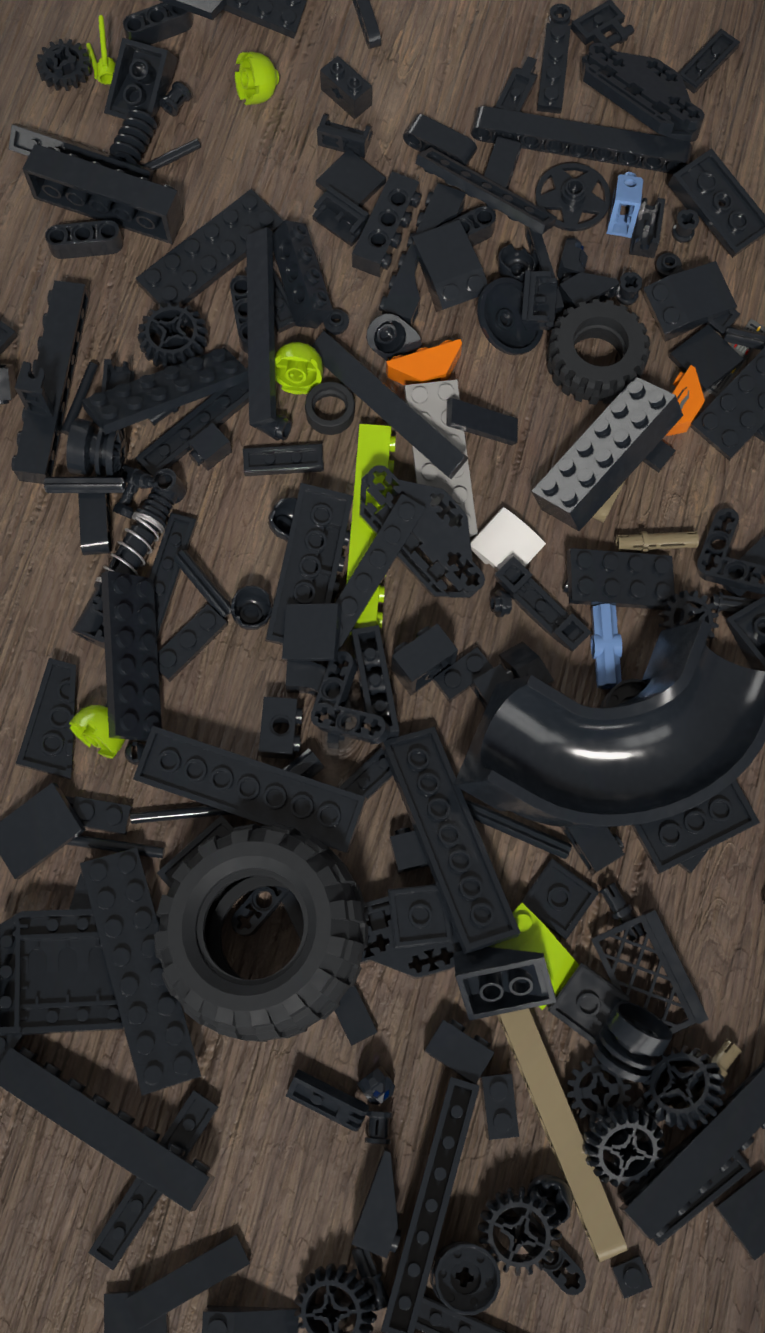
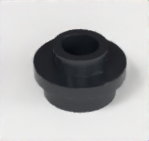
(665, 270)
(337, 328)
(501, 603)

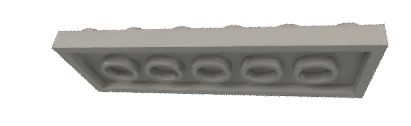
(431, 403)

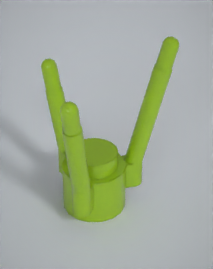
(105, 67)

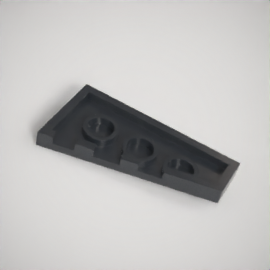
(48, 736)

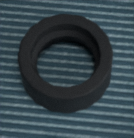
(334, 390)

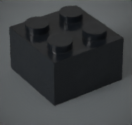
(423, 658)

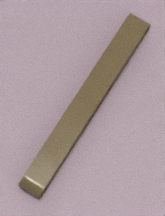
(562, 1134)

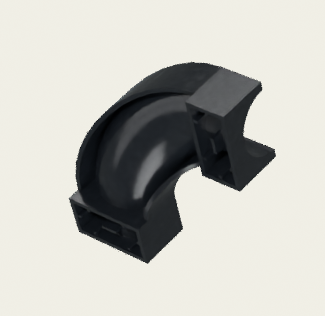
(622, 763)

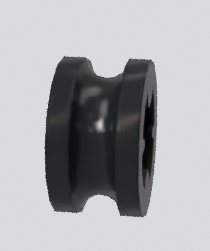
(560, 9)

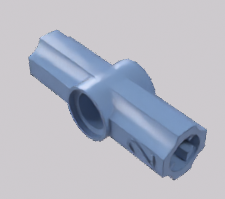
(606, 646)

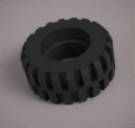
(603, 322)

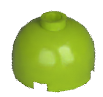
(255, 78)
(298, 368)
(92, 728)

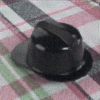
(392, 337)

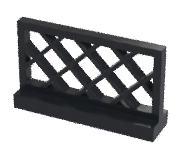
(667, 958)

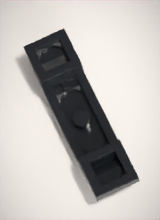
(540, 606)

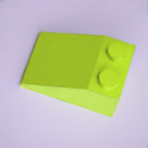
(538, 938)

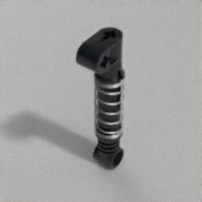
(133, 548)

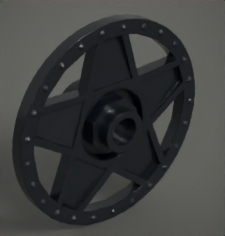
(574, 196)

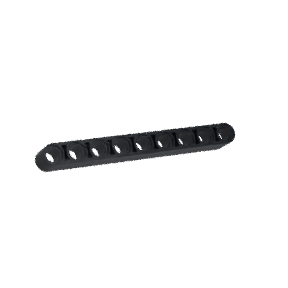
(582, 140)

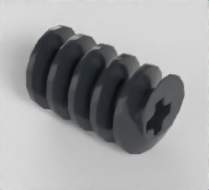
(133, 136)

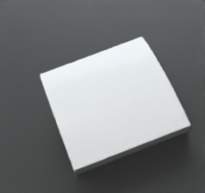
(504, 538)

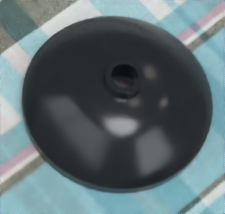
(501, 317)

